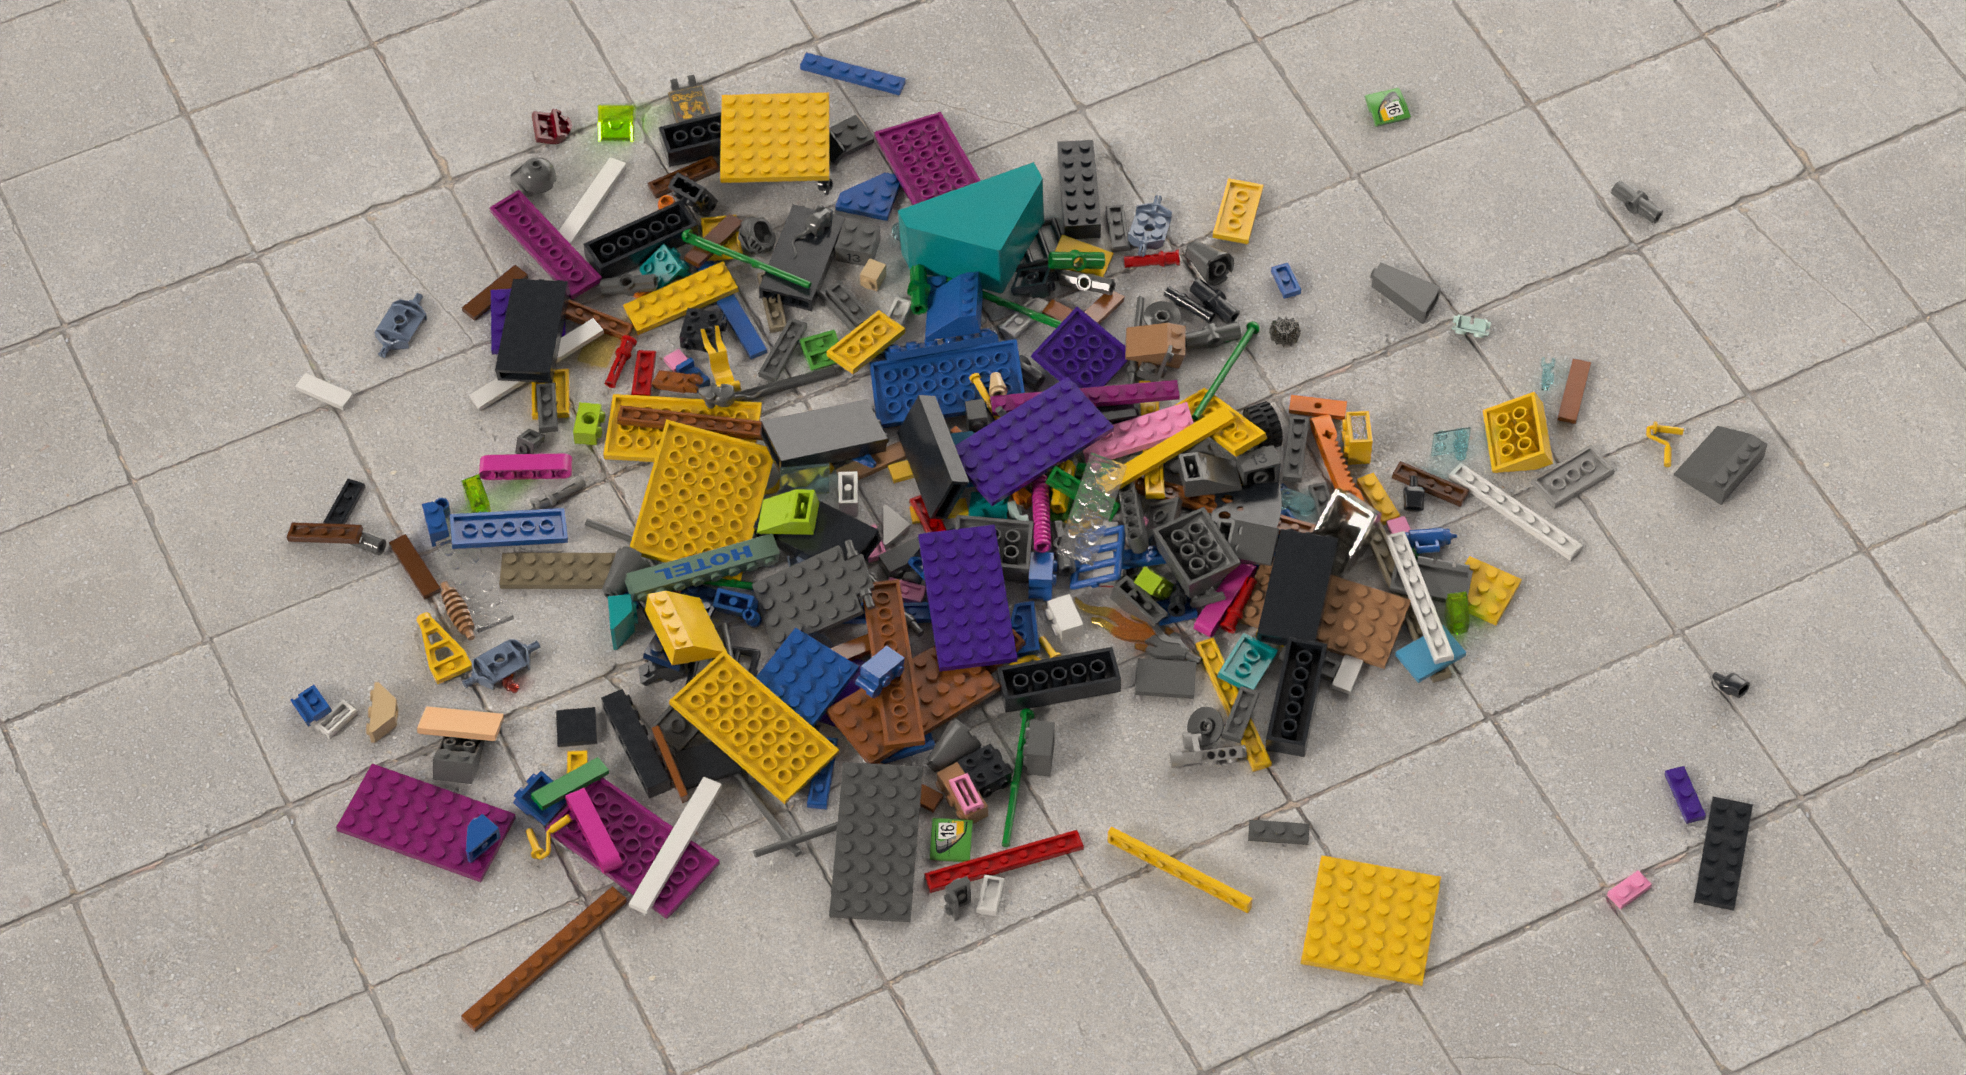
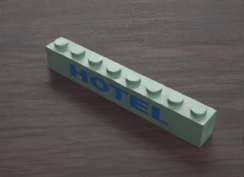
(703, 567)

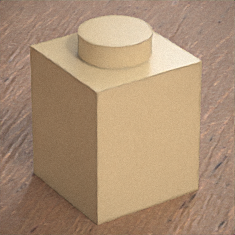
(873, 275)

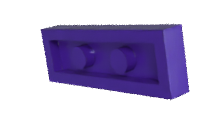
(1685, 794)

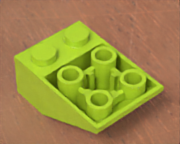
(789, 513)

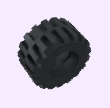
(1265, 418)

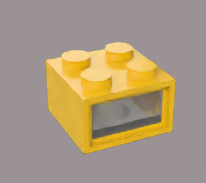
(1357, 437)

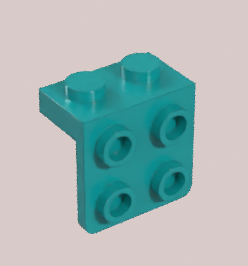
(665, 265)

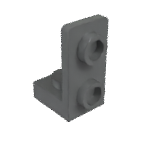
(1151, 372)

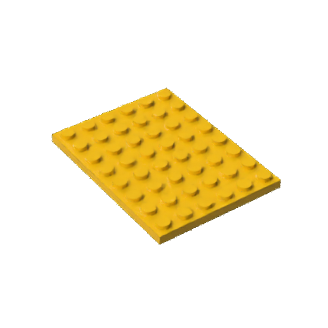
(700, 494)

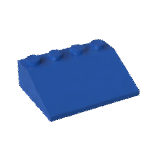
(955, 308)

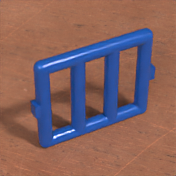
(1117, 561)

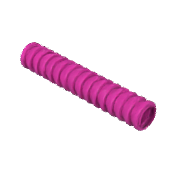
(1041, 514)

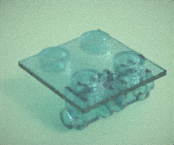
(1451, 441)

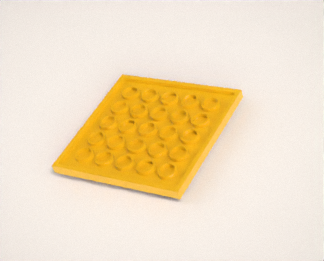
(774, 137)
(1371, 920)

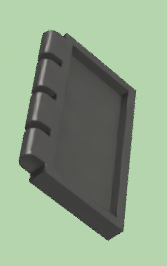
(1438, 577)

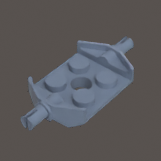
(1153, 217)
(395, 335)
(488, 671)

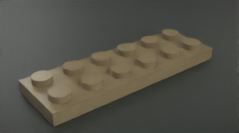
(554, 570)

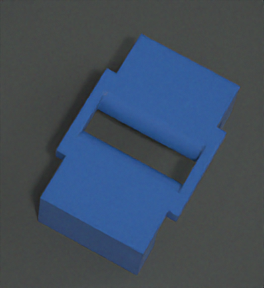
(688, 367)

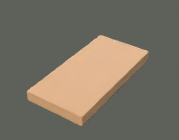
(460, 723)

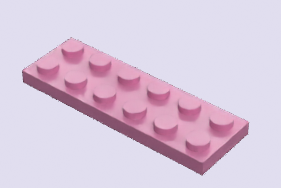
(1141, 432)

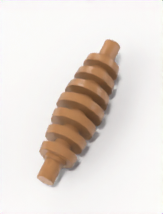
(457, 610)

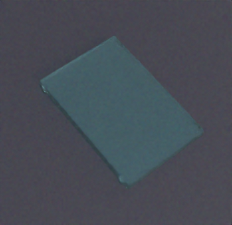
(806, 477)

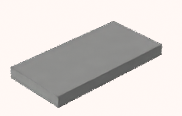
(1572, 476)

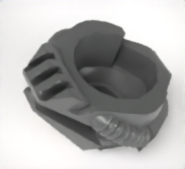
(757, 235)

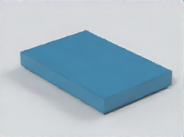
(1419, 661)

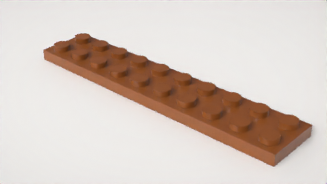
(898, 700)

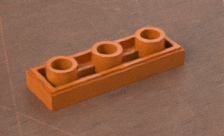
(1317, 407)

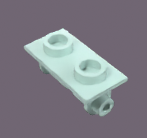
(1478, 328)

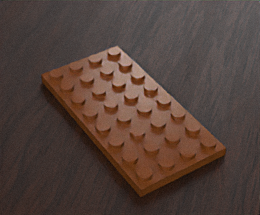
(940, 697)

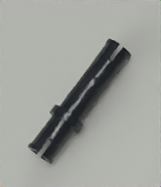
(1187, 303)

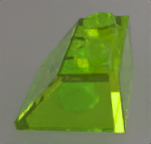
(616, 121)

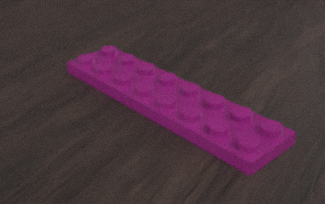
(545, 243)

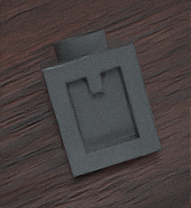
(528, 442)

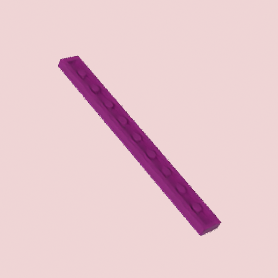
(1102, 395)

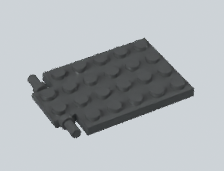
(815, 594)

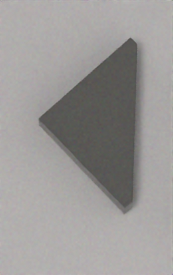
(1207, 597)

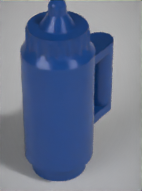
(1429, 539)

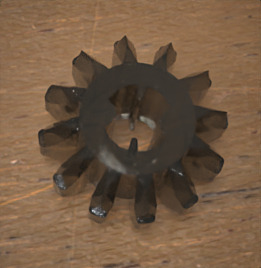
(1284, 331)

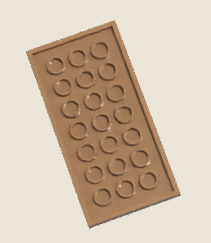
(1355, 618)

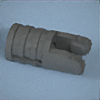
(371, 544)

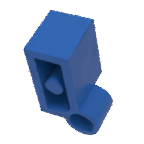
(435, 519)

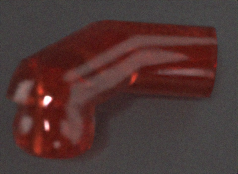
(509, 684)

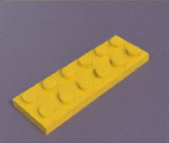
(674, 299)
(1235, 437)

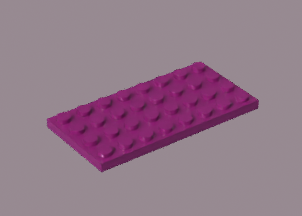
(926, 157)
(420, 821)
(638, 840)

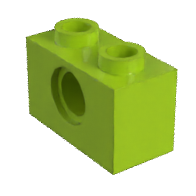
(588, 423)
(1154, 583)

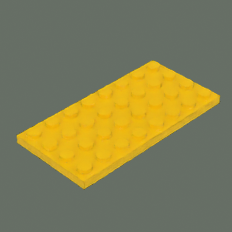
(642, 443)
(754, 727)

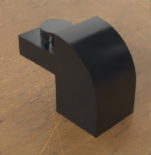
(652, 671)

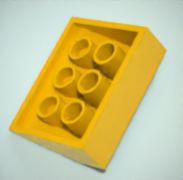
(1518, 435)
(683, 627)

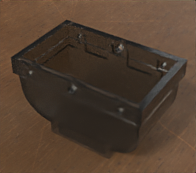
(1352, 524)

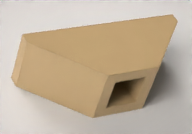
(382, 713)

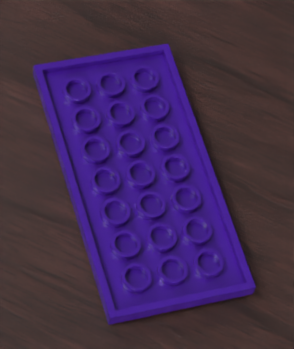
(1031, 440)
(967, 598)

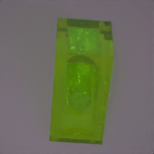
(475, 495)
(1457, 613)

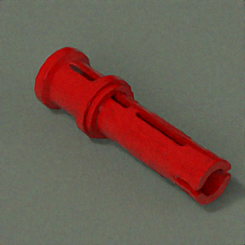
(1160, 259)
(622, 354)
(1235, 613)

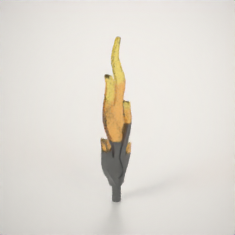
(1164, 647)

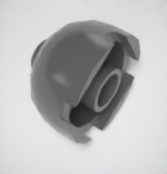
(538, 175)

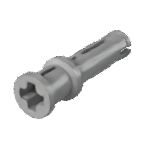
(549, 498)

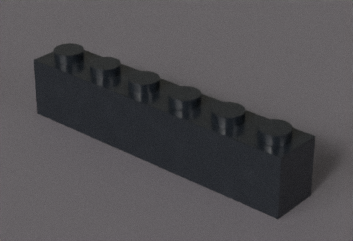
(636, 743)

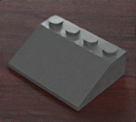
(1722, 462)
(1013, 541)
(1195, 551)

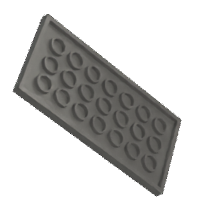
(876, 842)

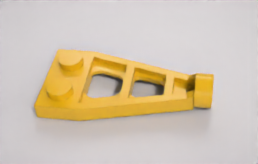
(449, 667)

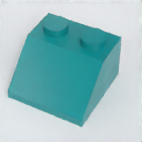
(622, 618)

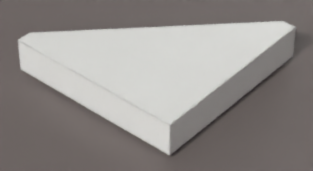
(893, 526)

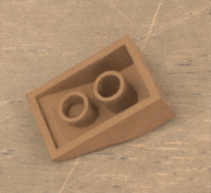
(1151, 342)

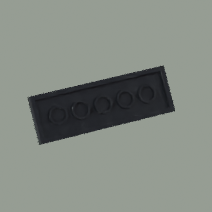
(1723, 853)

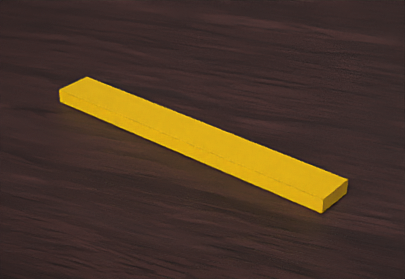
(1176, 444)
(1155, 478)
(1227, 693)
(1179, 870)

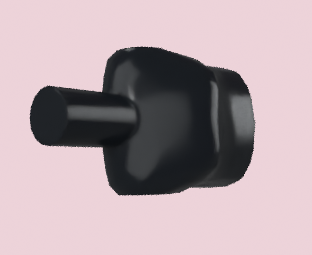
(1413, 496)
(1732, 684)

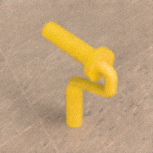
(1664, 429)
(1048, 648)
(537, 852)

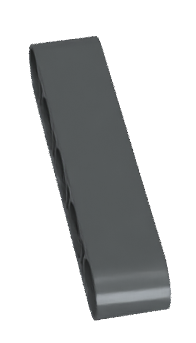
(1133, 518)

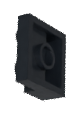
(1036, 280)

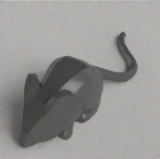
(815, 224)
(723, 395)

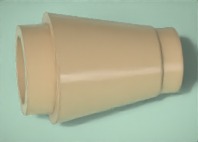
(997, 385)

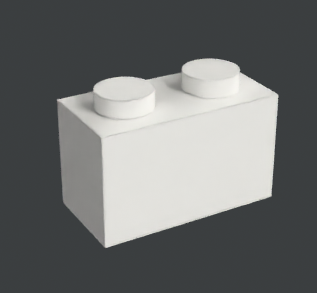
(848, 492)
(1064, 618)

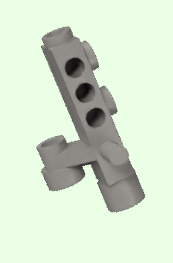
(1211, 756)

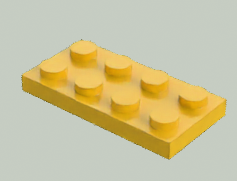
(1238, 211)
(866, 342)

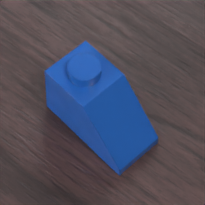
(480, 836)

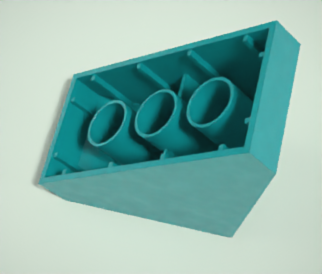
(976, 227)

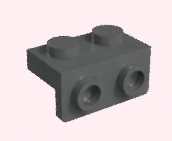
(957, 895)

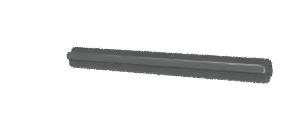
(789, 383)

